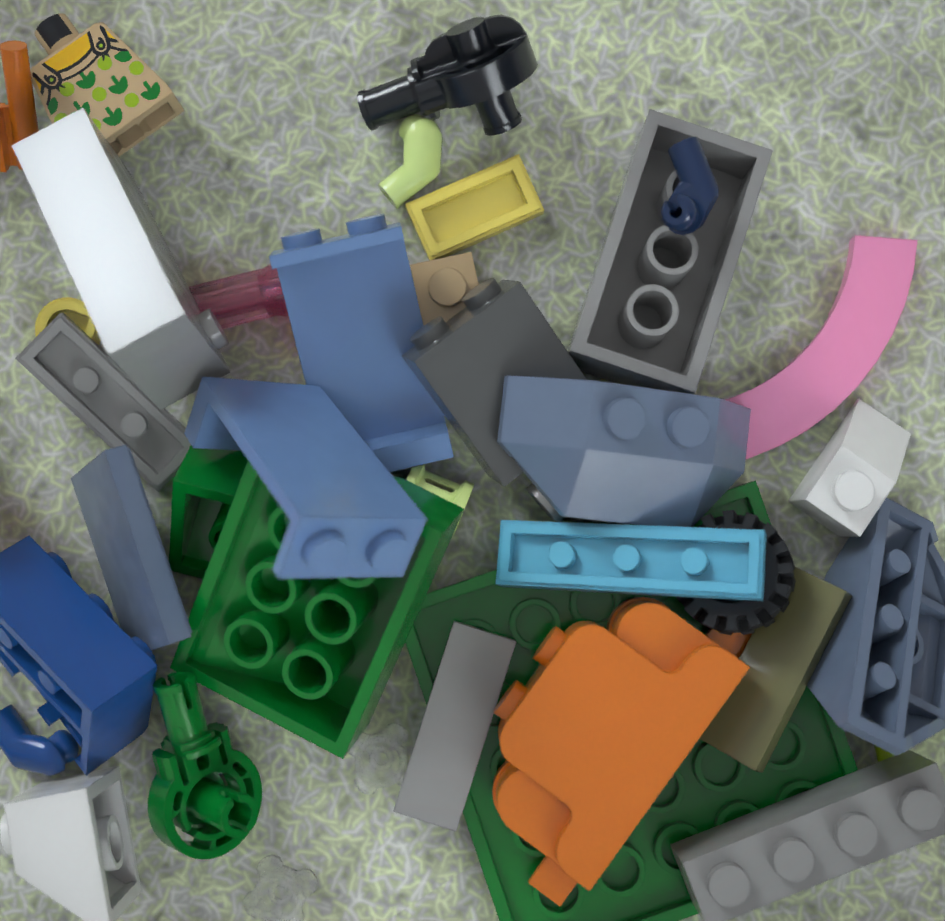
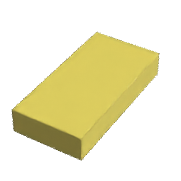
(474, 208)

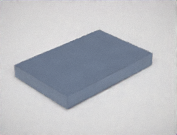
(130, 549)

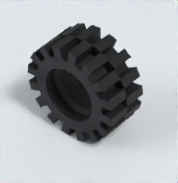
(744, 616)

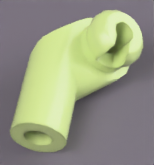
(420, 160)

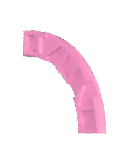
(843, 349)

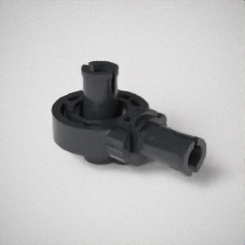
(460, 68)

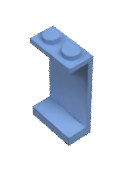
(351, 323)
(336, 492)

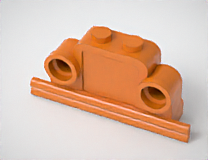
(605, 733)

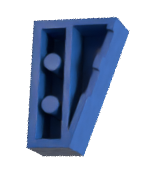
(73, 654)

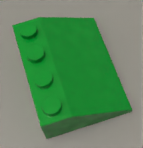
(304, 647)

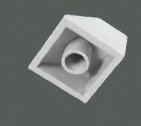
(75, 843)

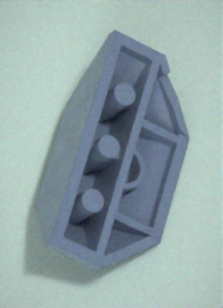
(623, 448)
(888, 651)

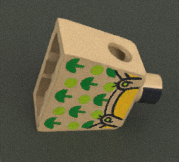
(102, 77)

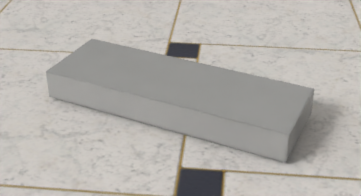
(106, 399)
(454, 726)

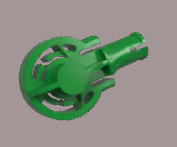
(187, 780)

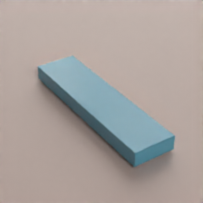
(632, 559)

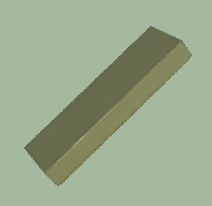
(779, 671)

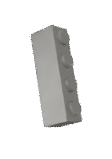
(813, 836)

